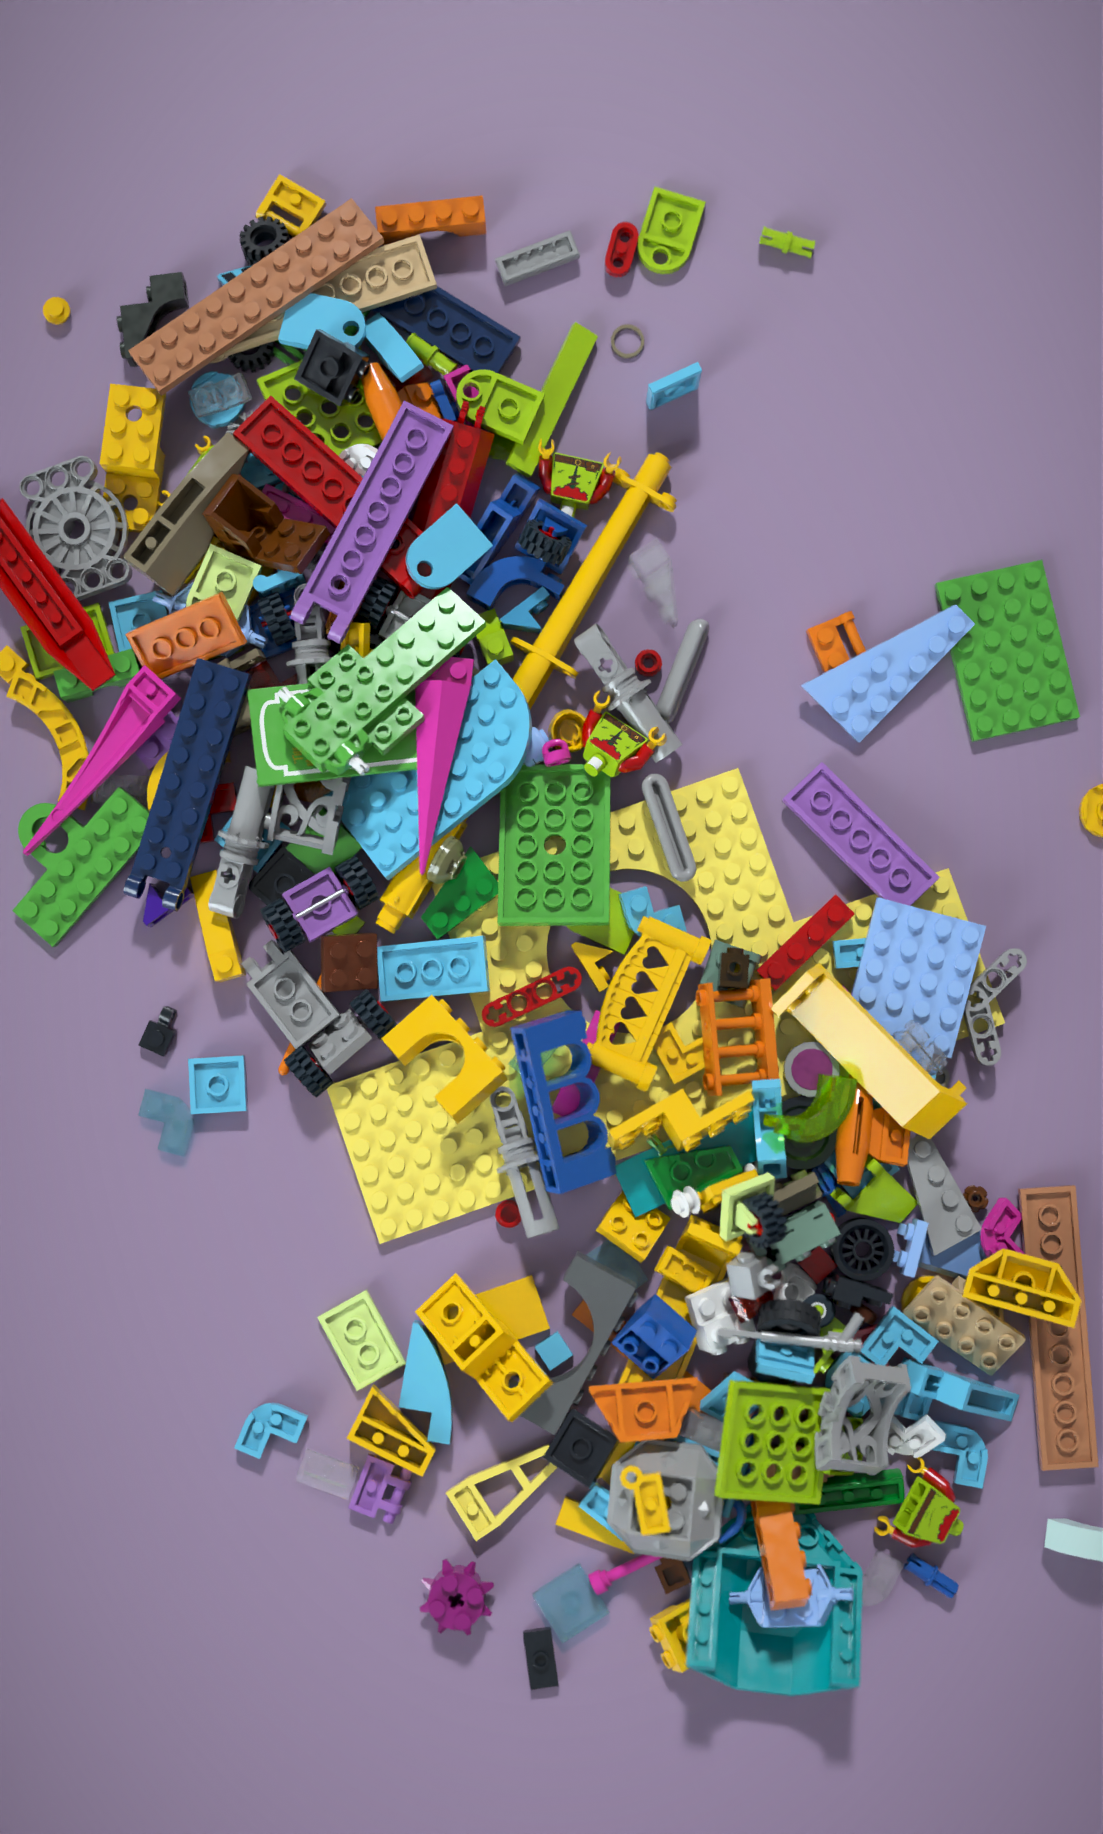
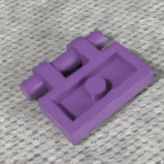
(371, 1487)

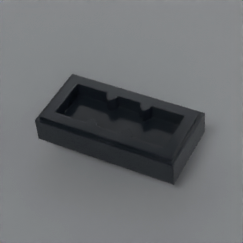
(540, 1658)

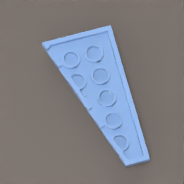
(875, 681)

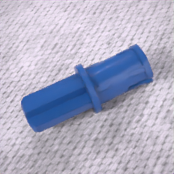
(828, 1185)
(931, 1576)

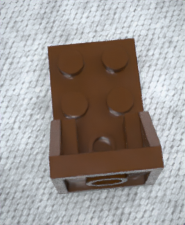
(257, 531)

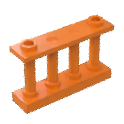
(761, 1022)

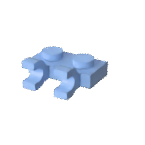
(915, 1236)

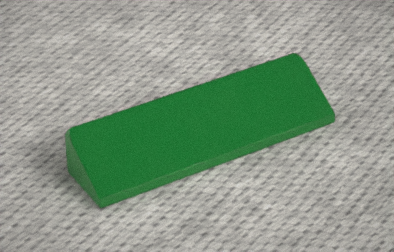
(857, 1491)

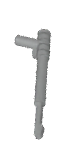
(834, 1340)

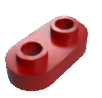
(621, 250)

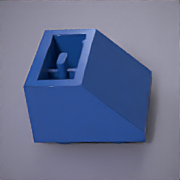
(655, 1337)

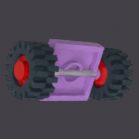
(320, 904)

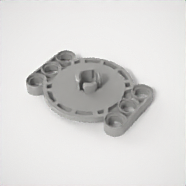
(57, 518)

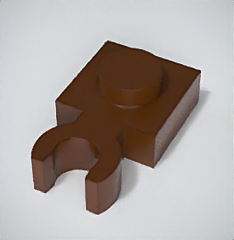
(672, 1574)

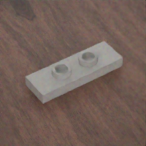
(537, 258)

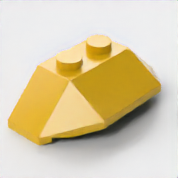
(1024, 1286)

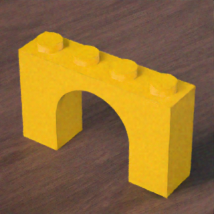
(433, 1023)

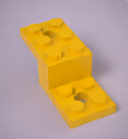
(133, 451)
(680, 1121)
(483, 1347)

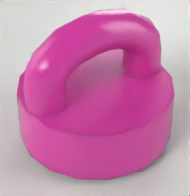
(558, 756)

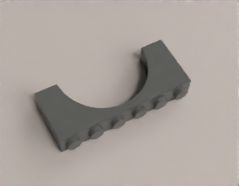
(606, 1296)

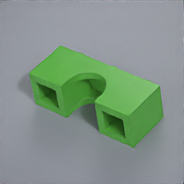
(124, 665)

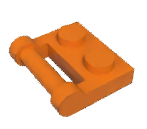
(828, 643)

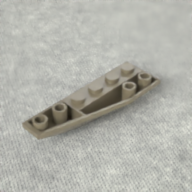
(178, 531)

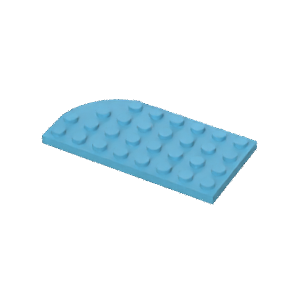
(487, 757)

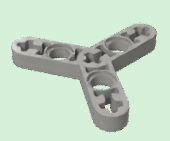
(983, 1010)

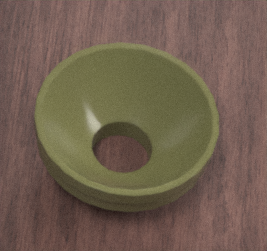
(447, 861)

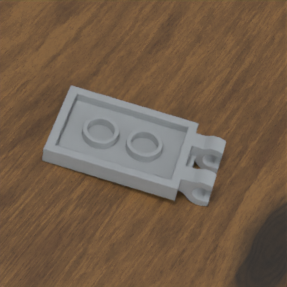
(290, 995)

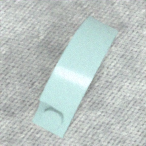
(1074, 1538)

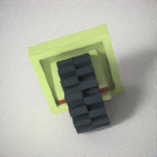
(751, 1212)

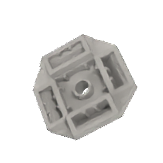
(689, 1483)

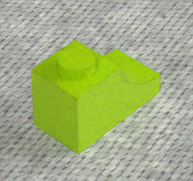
(493, 640)

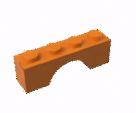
(457, 215)

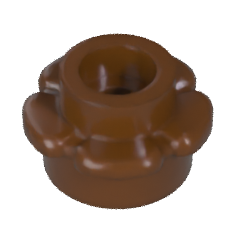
(980, 1193)

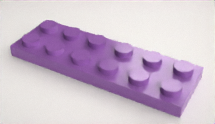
(859, 837)

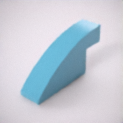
(427, 1384)
(962, 1392)

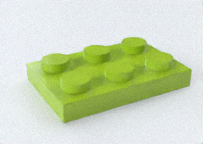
(43, 663)

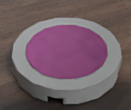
(805, 1064)

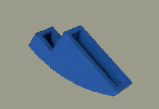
(502, 519)

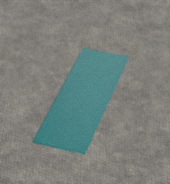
(639, 1185)

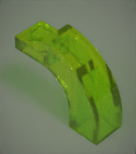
(825, 1114)

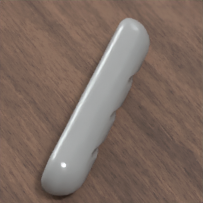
(682, 669)
(669, 827)

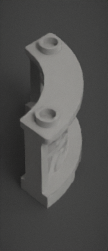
(325, 825)
(884, 1391)

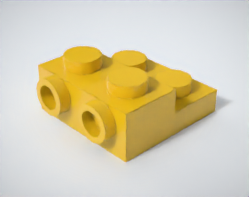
(671, 1630)

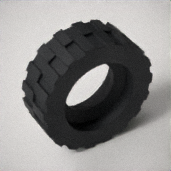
(789, 1317)

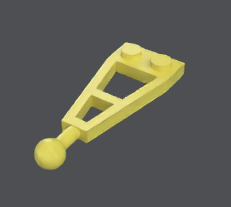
(474, 1508)

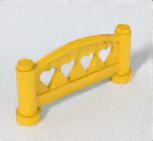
(631, 1058)

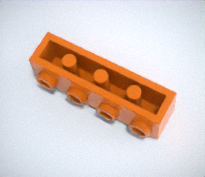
(781, 1554)

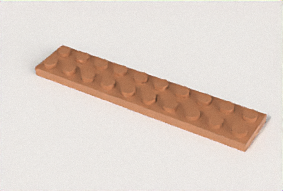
(256, 296)
(1059, 1351)

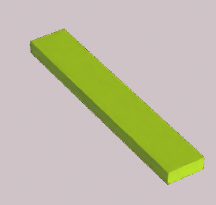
(557, 391)

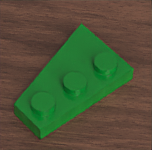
(461, 896)
(693, 1169)

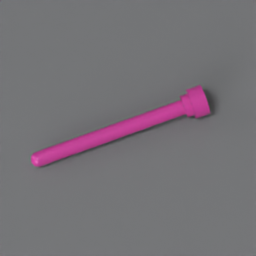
(603, 1579)

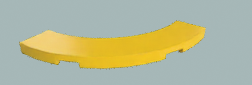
(59, 722)

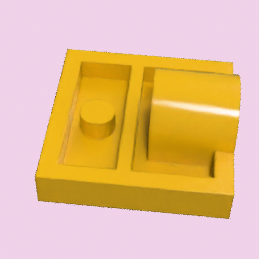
(632, 1234)

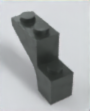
(141, 320)

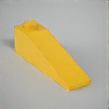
(217, 932)

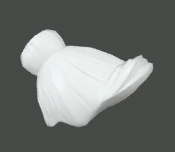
(794, 1284)

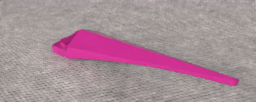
(443, 703)
(132, 722)

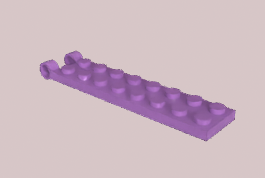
(374, 517)

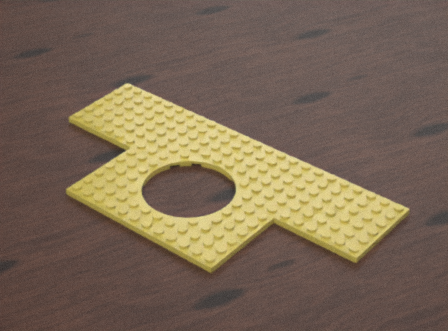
(429, 1169)

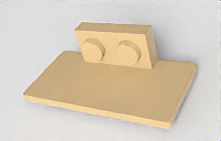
(964, 1324)

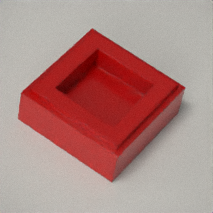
(818, 1264)

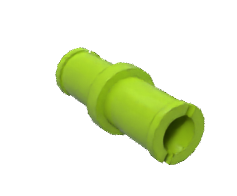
(787, 242)
(430, 355)

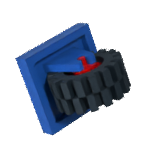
(550, 536)
(272, 620)

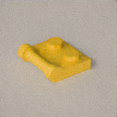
(294, 201)

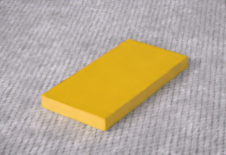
(515, 1305)

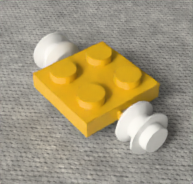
(710, 1197)

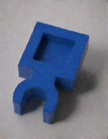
(448, 410)

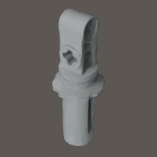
(311, 646)
(626, 690)
(241, 846)
(517, 1153)

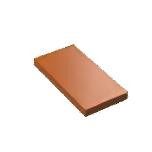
(185, 635)

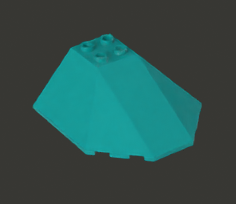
(774, 1660)

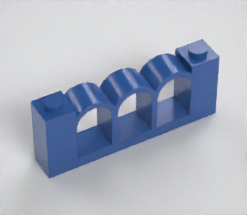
(595, 1159)

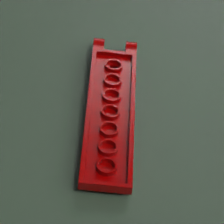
(317, 476)

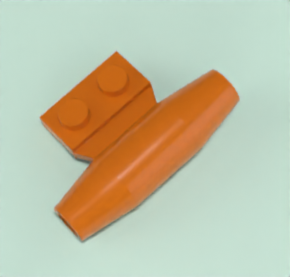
(385, 401)
(865, 1134)

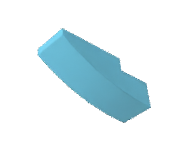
(391, 348)

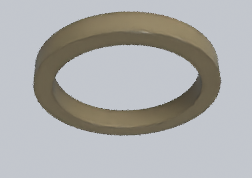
(622, 327)

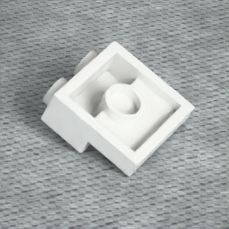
(709, 1312)

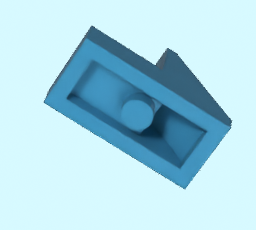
(521, 618)

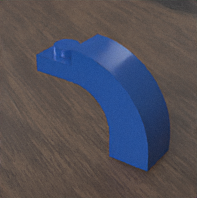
(510, 572)

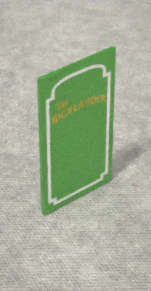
(282, 763)

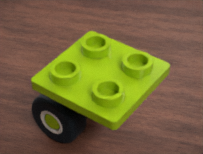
(828, 1323)

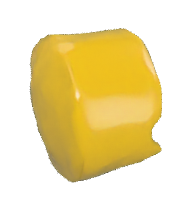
(567, 727)

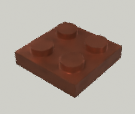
(349, 962)

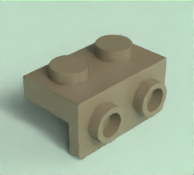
(798, 1191)

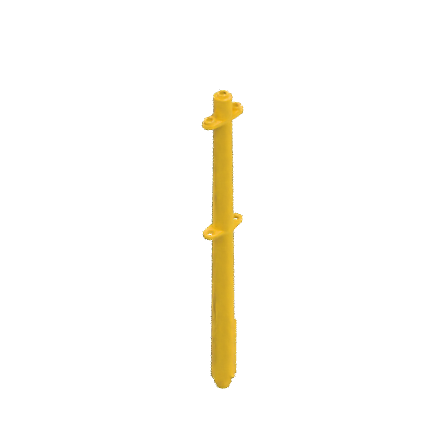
(408, 886)

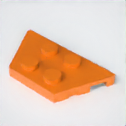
(645, 1408)

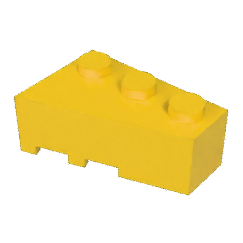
(390, 1433)

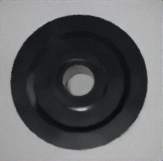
(805, 1154)

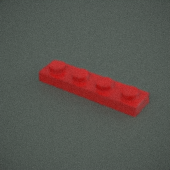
(805, 942)

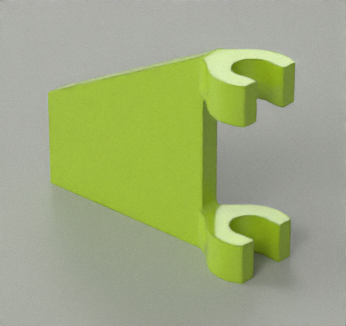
(880, 1197)

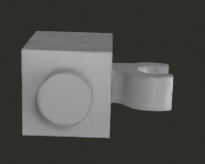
(751, 1276)

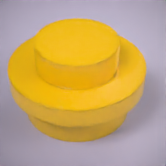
(56, 310)

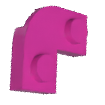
(999, 1227)

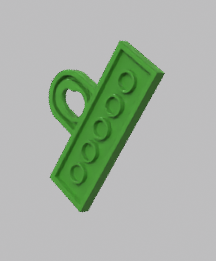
(84, 867)

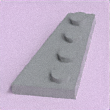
(939, 1197)

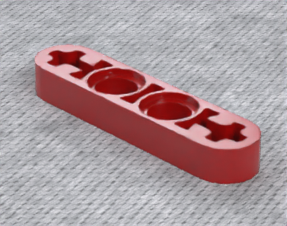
(530, 994)

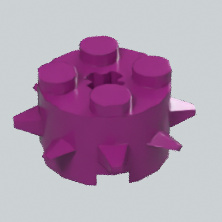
(455, 1580)

